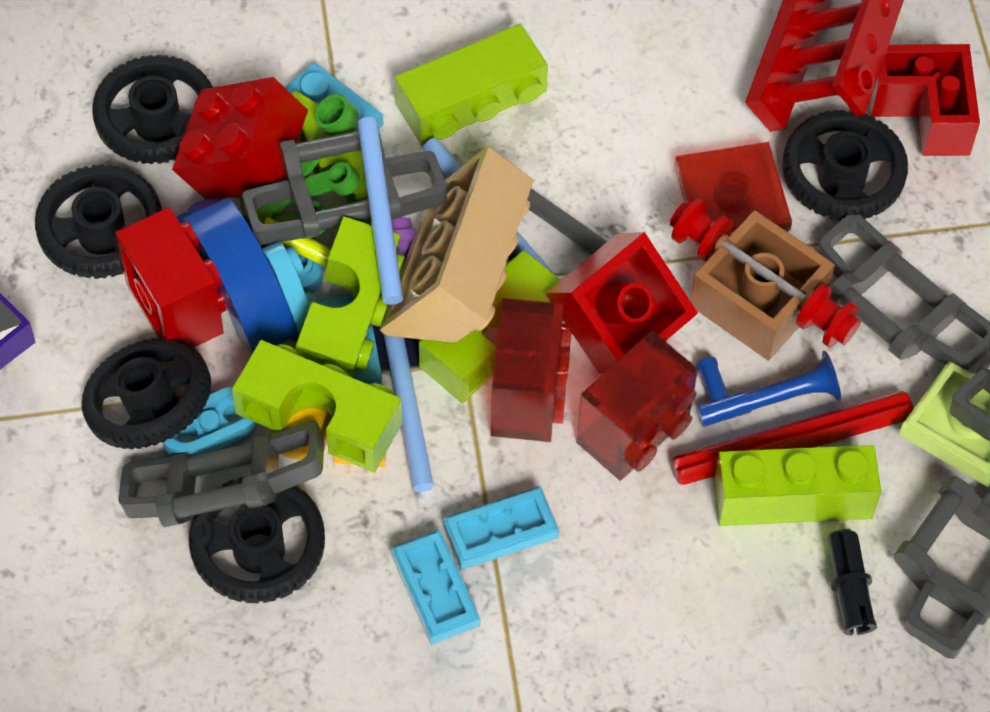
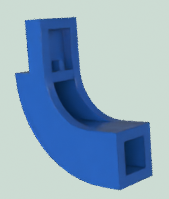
(247, 279)

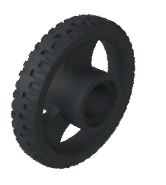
(151, 90)
(844, 148)
(90, 205)
(147, 392)
(277, 576)

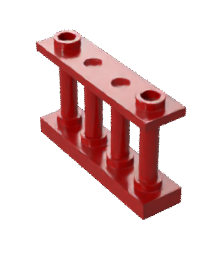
(794, 48)

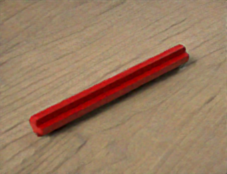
(799, 434)

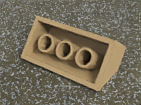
(461, 252)

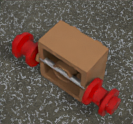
(761, 281)

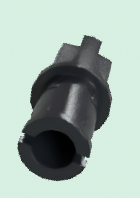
(851, 582)

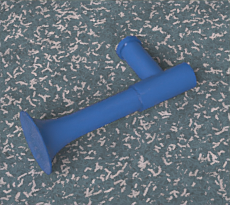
(725, 406)

